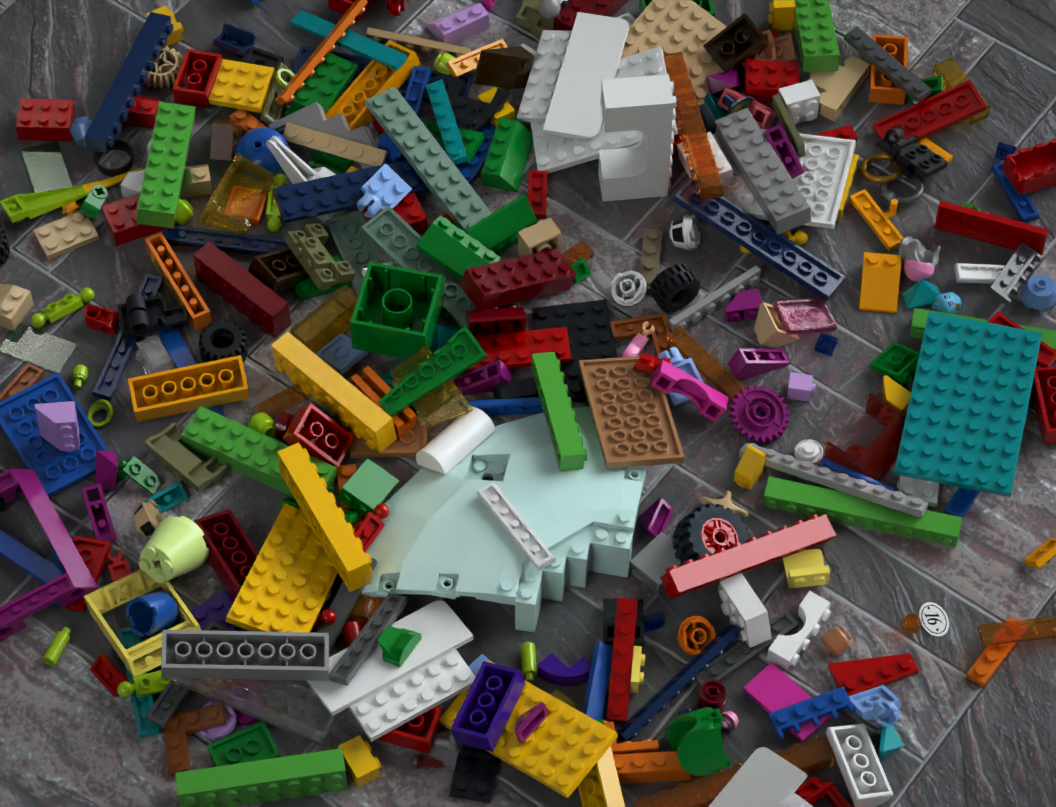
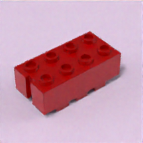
(1032, 167)

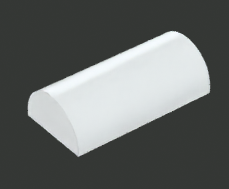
(456, 441)
(859, 765)

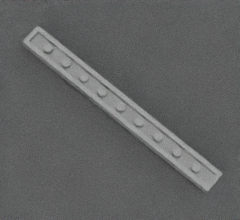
(841, 482)

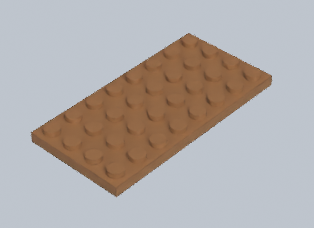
(629, 414)

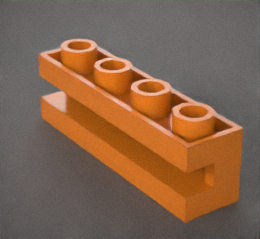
(375, 389)

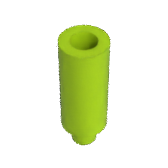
(57, 647)
(528, 659)

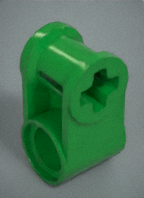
(94, 201)

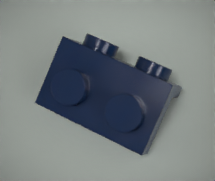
(235, 40)

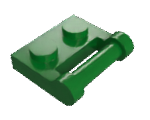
(332, 160)

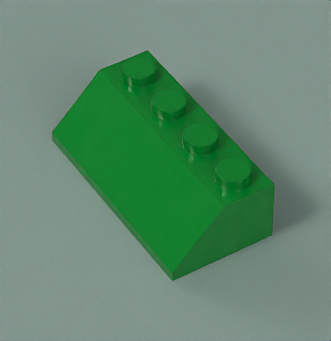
(507, 155)
(501, 228)
(454, 247)

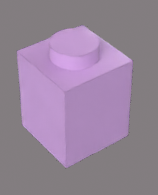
(800, 387)

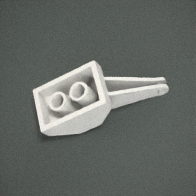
(297, 169)

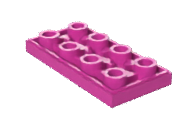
(776, 691)

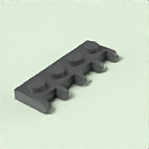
(1013, 272)

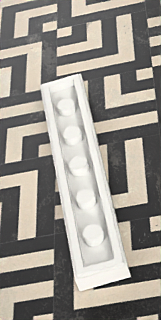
(516, 526)

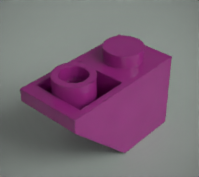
(743, 306)

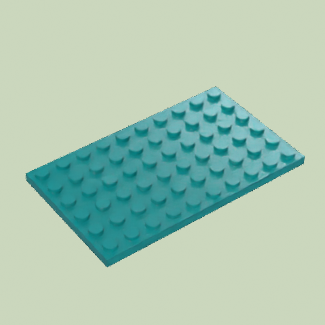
(968, 404)

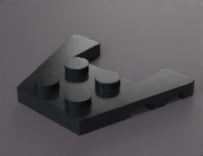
(471, 113)

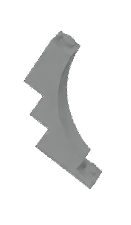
(315, 118)

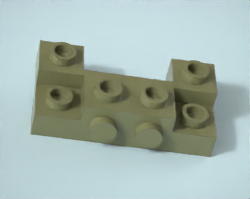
(530, 18)
(315, 259)
(181, 462)

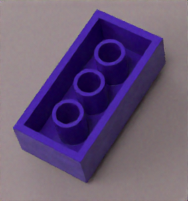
(488, 706)

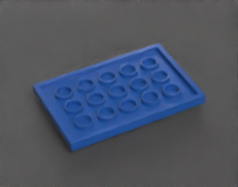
(53, 467)

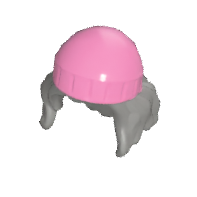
(918, 261)

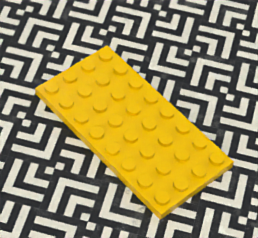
(286, 579)
(558, 750)

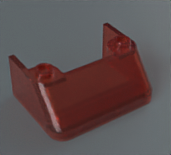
(882, 452)

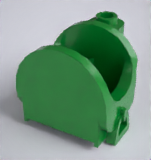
(698, 741)

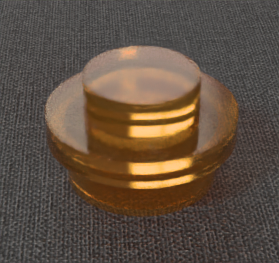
(911, 623)

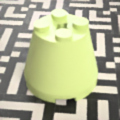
(173, 549)

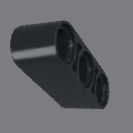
(516, 389)

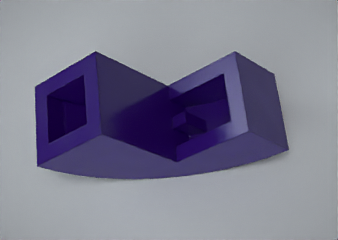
(557, 673)

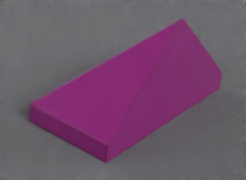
(722, 81)
(106, 469)
(656, 517)
(530, 721)

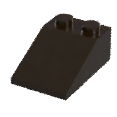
(736, 43)
(504, 67)
(278, 270)

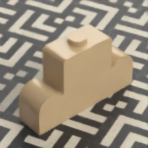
(839, 86)

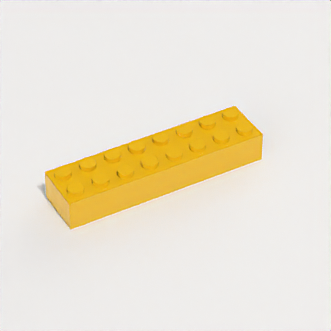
(333, 392)
(325, 517)

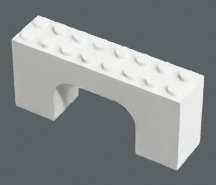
(642, 106)

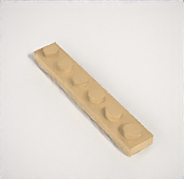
(414, 42)
(334, 145)

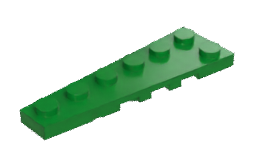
(446, 364)

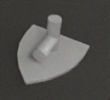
(445, 748)

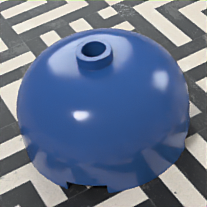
(254, 147)

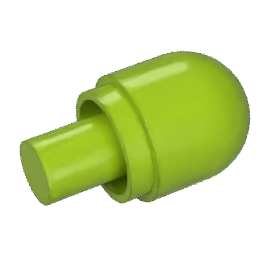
(79, 375)

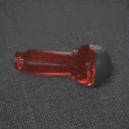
(419, 762)

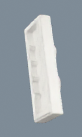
(977, 273)

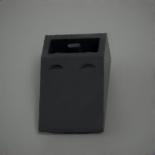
(609, 618)

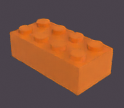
(880, 86)

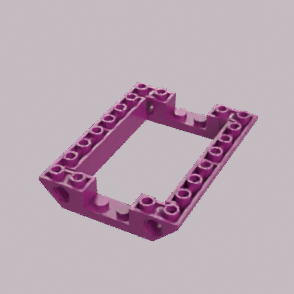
(65, 588)

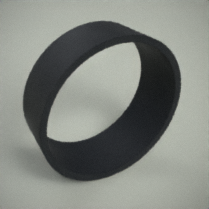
(118, 145)

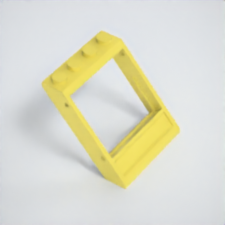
(148, 653)

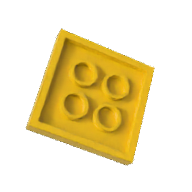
(241, 85)

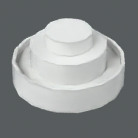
(809, 451)

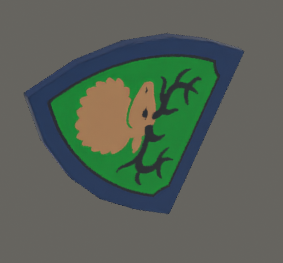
(738, 105)

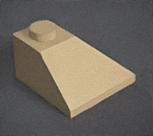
(196, 181)
(770, 329)

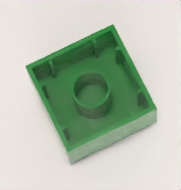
(396, 310)

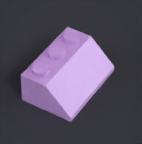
(460, 24)
(59, 424)

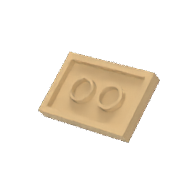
(65, 235)

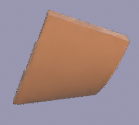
(779, 49)

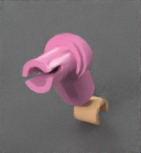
(638, 342)

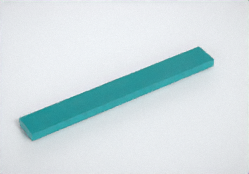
(350, 41)

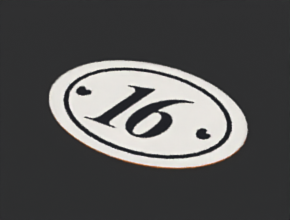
(934, 619)

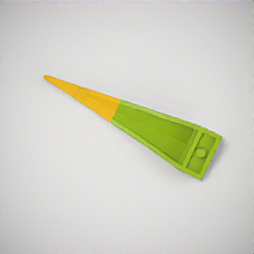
(38, 203)

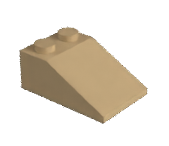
(14, 305)

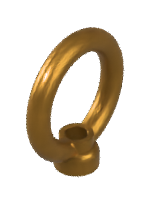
(880, 179)

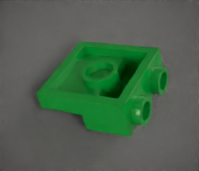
(897, 363)

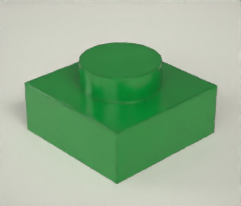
(581, 269)

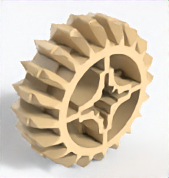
(165, 69)

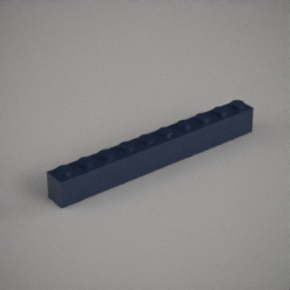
(128, 83)

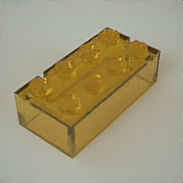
(327, 320)

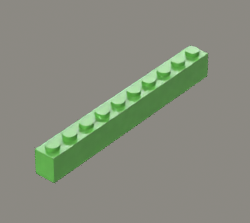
(855, 511)

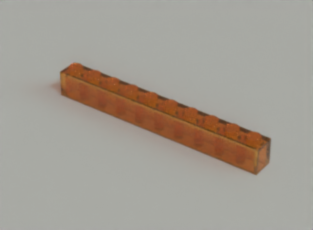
(693, 131)
(808, 757)

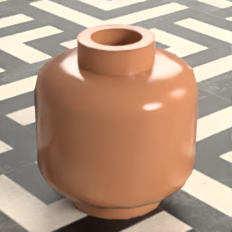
(835, 641)

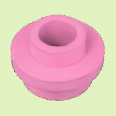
(730, 720)

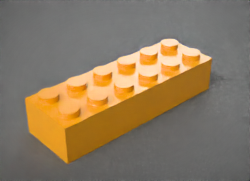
(188, 388)

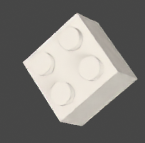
(801, 101)

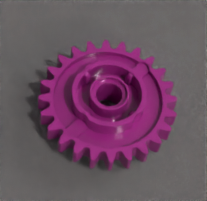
(749, 423)

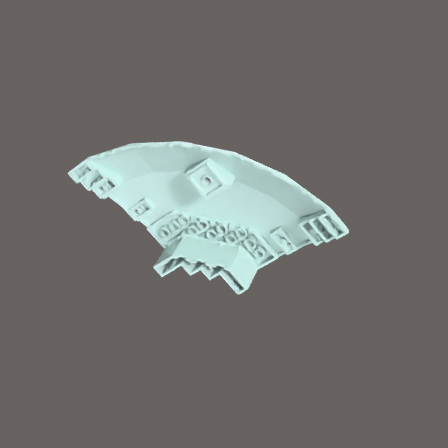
(446, 533)

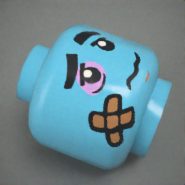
(947, 303)

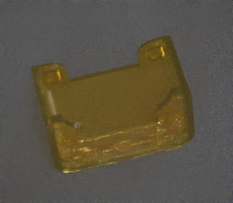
(237, 196)
(438, 406)

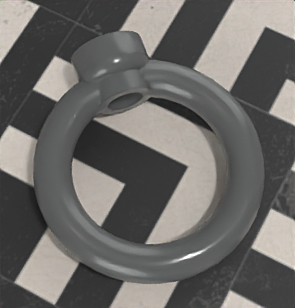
(886, 196)

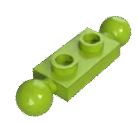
(272, 213)
(62, 307)
(143, 685)

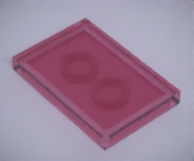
(805, 316)

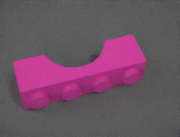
(708, 400)

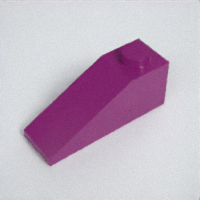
(784, 150)
(753, 362)
(483, 378)
(98, 513)

